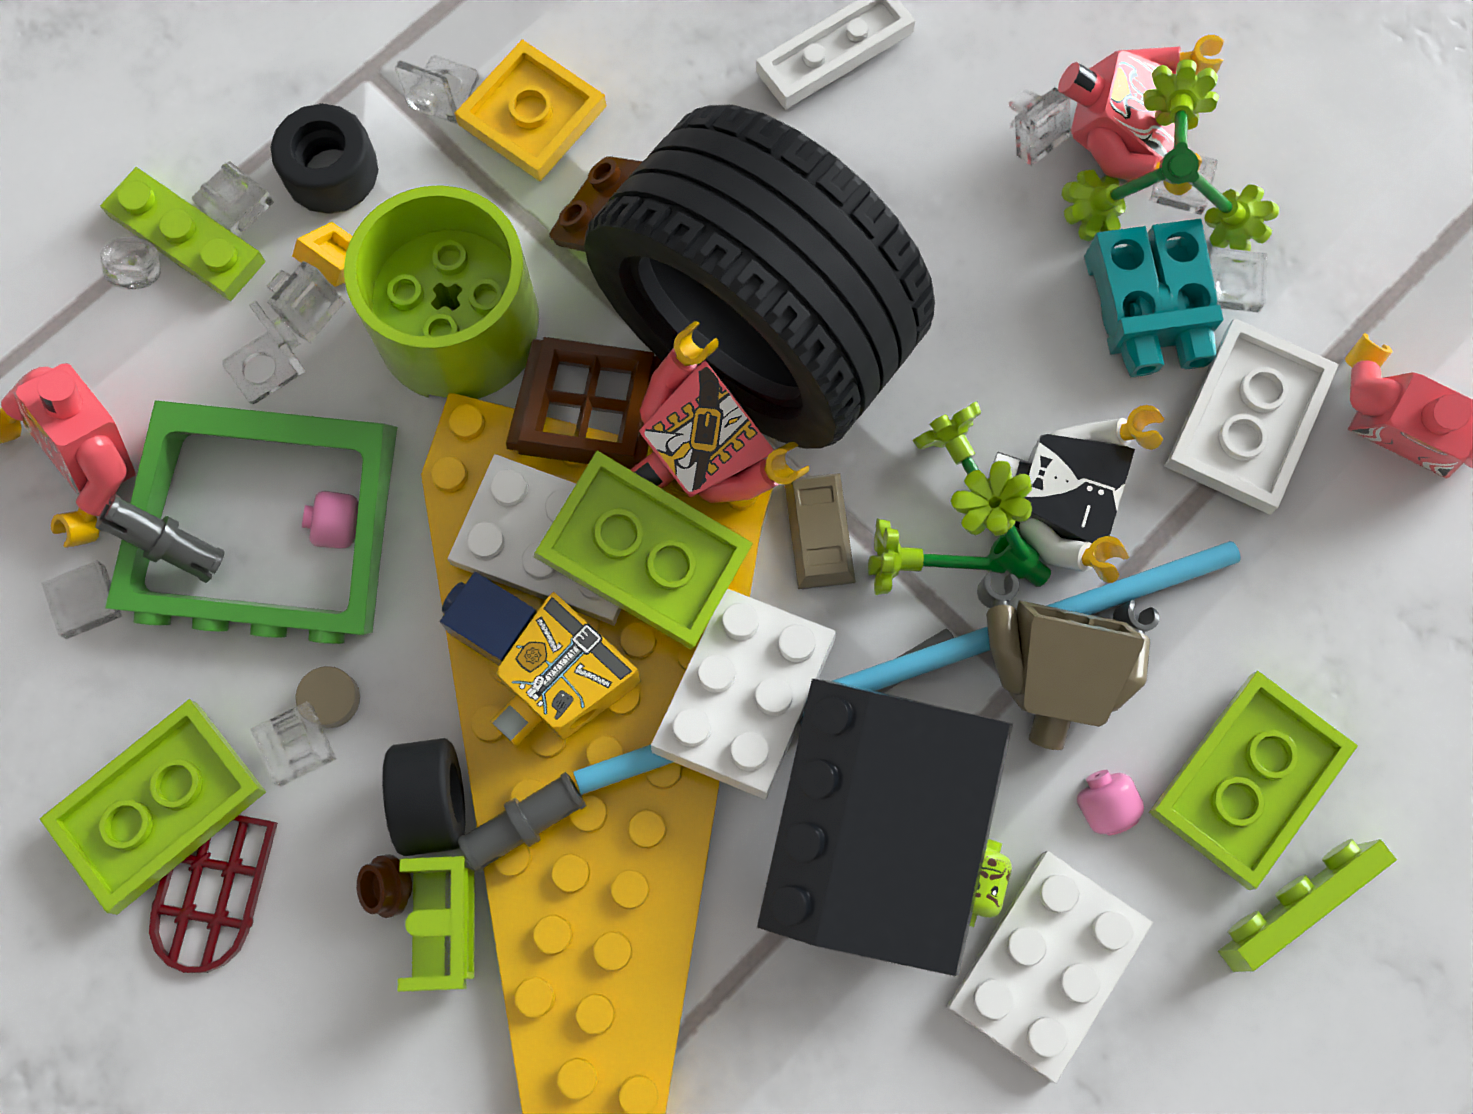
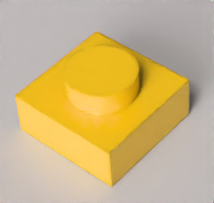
(325, 250)

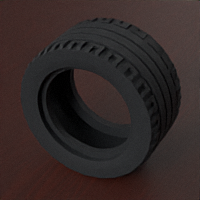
(774, 260)

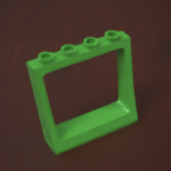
(166, 432)

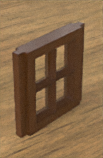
(537, 393)

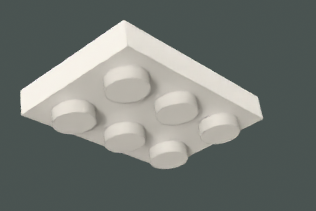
(1252, 416)
(506, 528)
(743, 693)
(1049, 966)

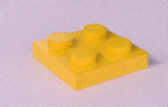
(531, 110)

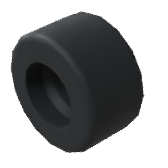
(317, 130)
(423, 797)

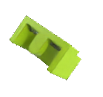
(440, 923)

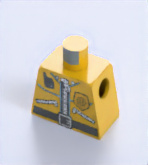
(560, 674)

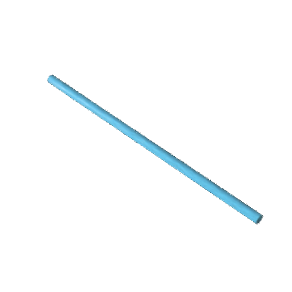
(953, 650)

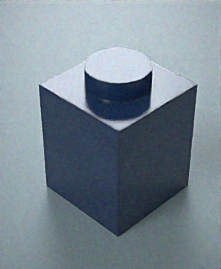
(485, 617)

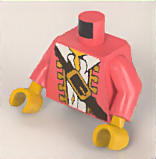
(704, 433)

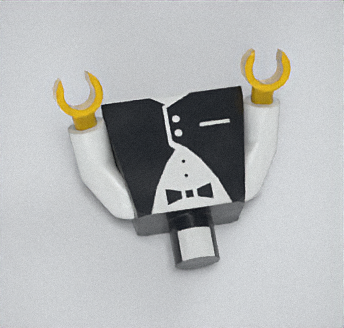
(1078, 489)

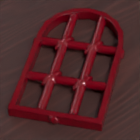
(219, 918)

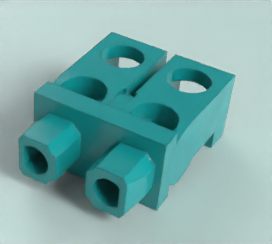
(1156, 294)

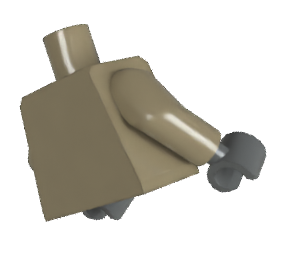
(1064, 660)

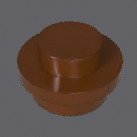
(383, 887)

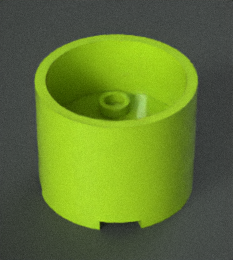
(438, 253)

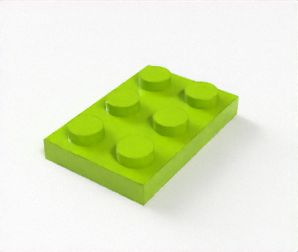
(643, 550)
(1253, 780)
(152, 807)

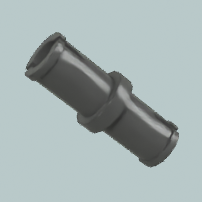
(160, 538)
(521, 822)

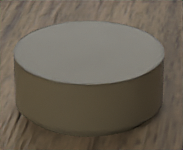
(331, 694)

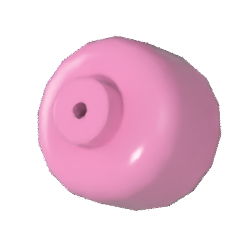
(331, 519)
(1110, 802)

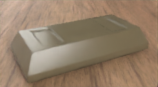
(819, 531)

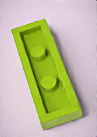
(183, 233)
(1304, 903)

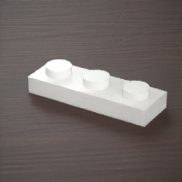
(833, 48)

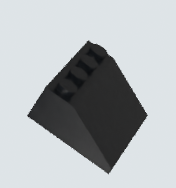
(884, 827)

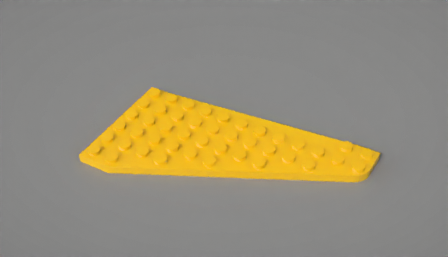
(608, 901)

